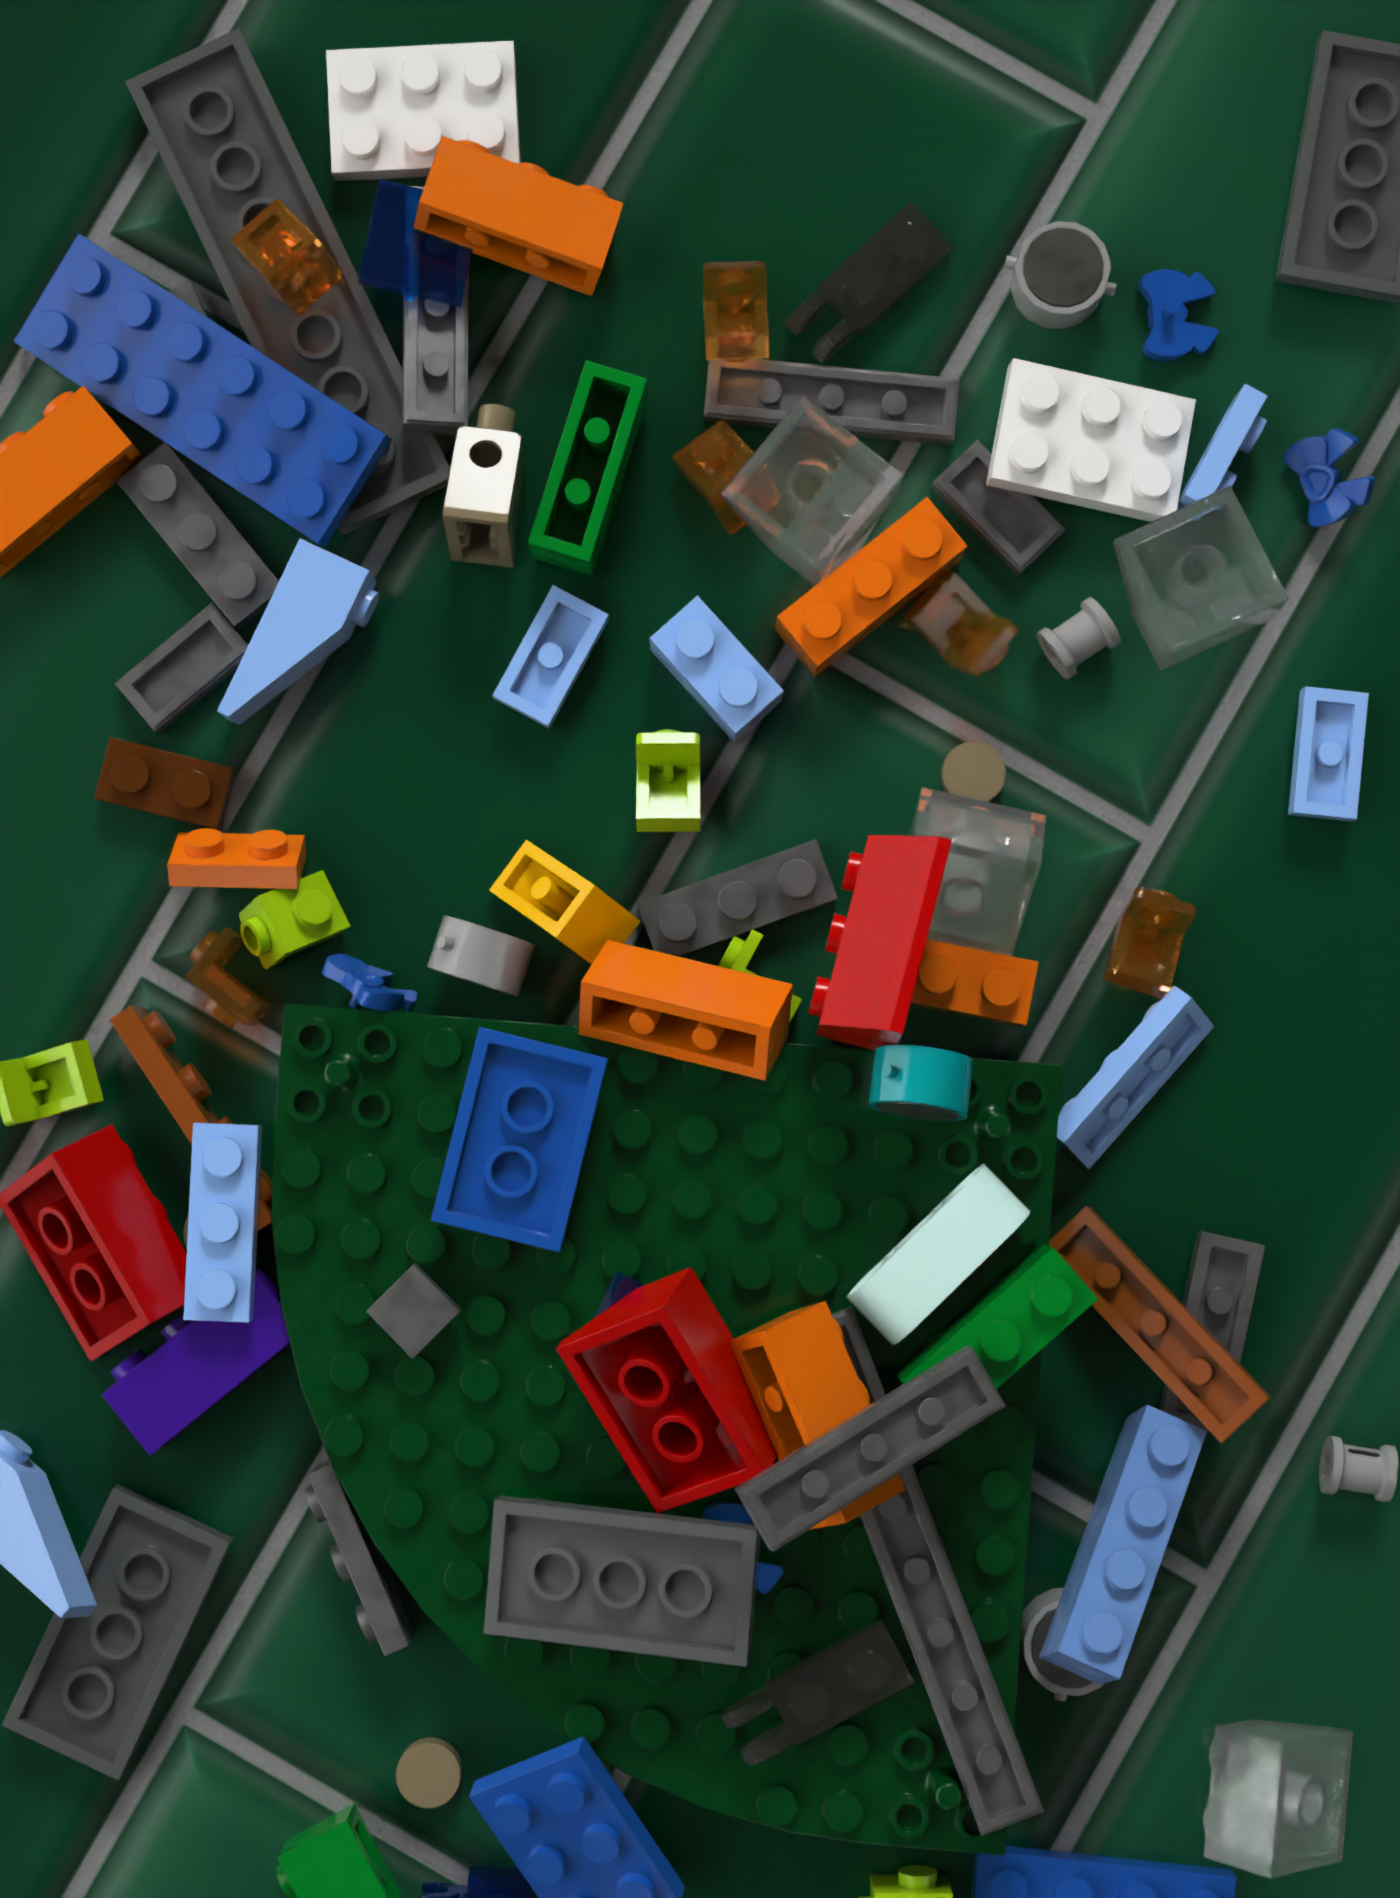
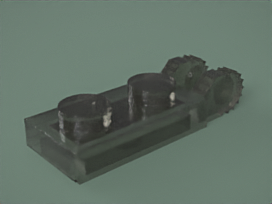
(873, 279)
(823, 1690)

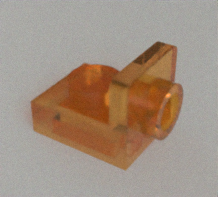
(287, 256)

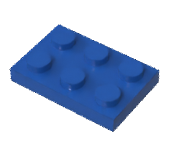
(519, 1139)
(573, 1828)

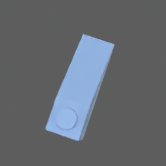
(303, 623)
(35, 1536)

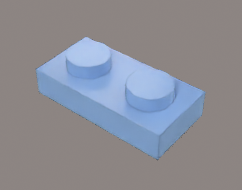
(1236, 431)
(551, 656)
(1328, 754)

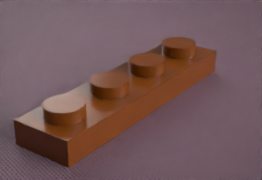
(178, 1086)
(1160, 1327)

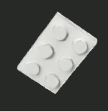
(401, 100)
(1090, 441)

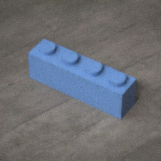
(1123, 1545)

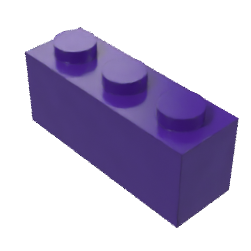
(195, 1368)

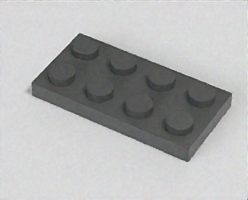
(1347, 174)
(622, 1580)
(105, 1672)

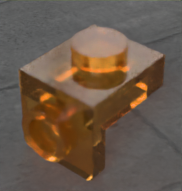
(735, 311)
(711, 465)
(961, 625)
(1148, 941)
(227, 996)

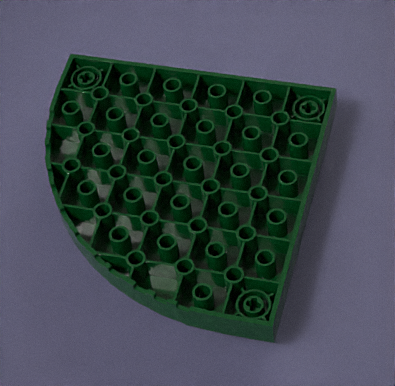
(776, 1205)

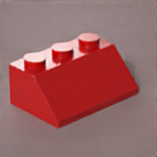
(880, 939)
(99, 1240)
(670, 1391)

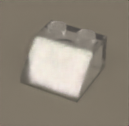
(812, 491)
(1197, 578)
(987, 870)
(1277, 1796)

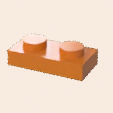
(237, 860)

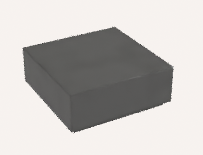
(413, 1310)

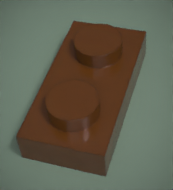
(165, 784)

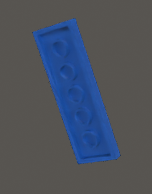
(202, 390)

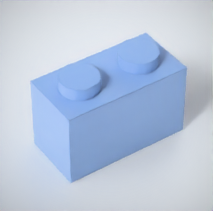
(716, 669)

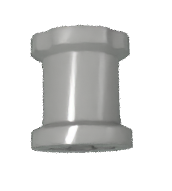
(1079, 638)
(1358, 1469)

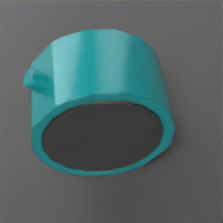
(921, 1082)

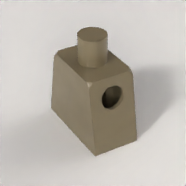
(485, 489)

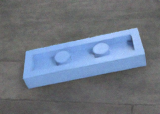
(1131, 1076)
(222, 1222)

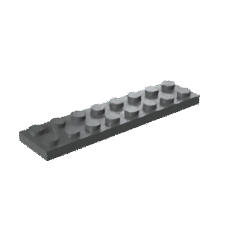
(230, 164)

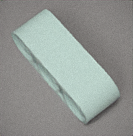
(938, 1254)

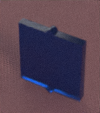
(408, 258)

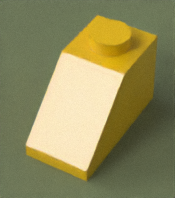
(562, 902)

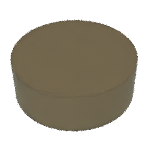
(973, 771)
(429, 1772)

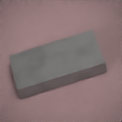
(1005, 520)
(184, 668)

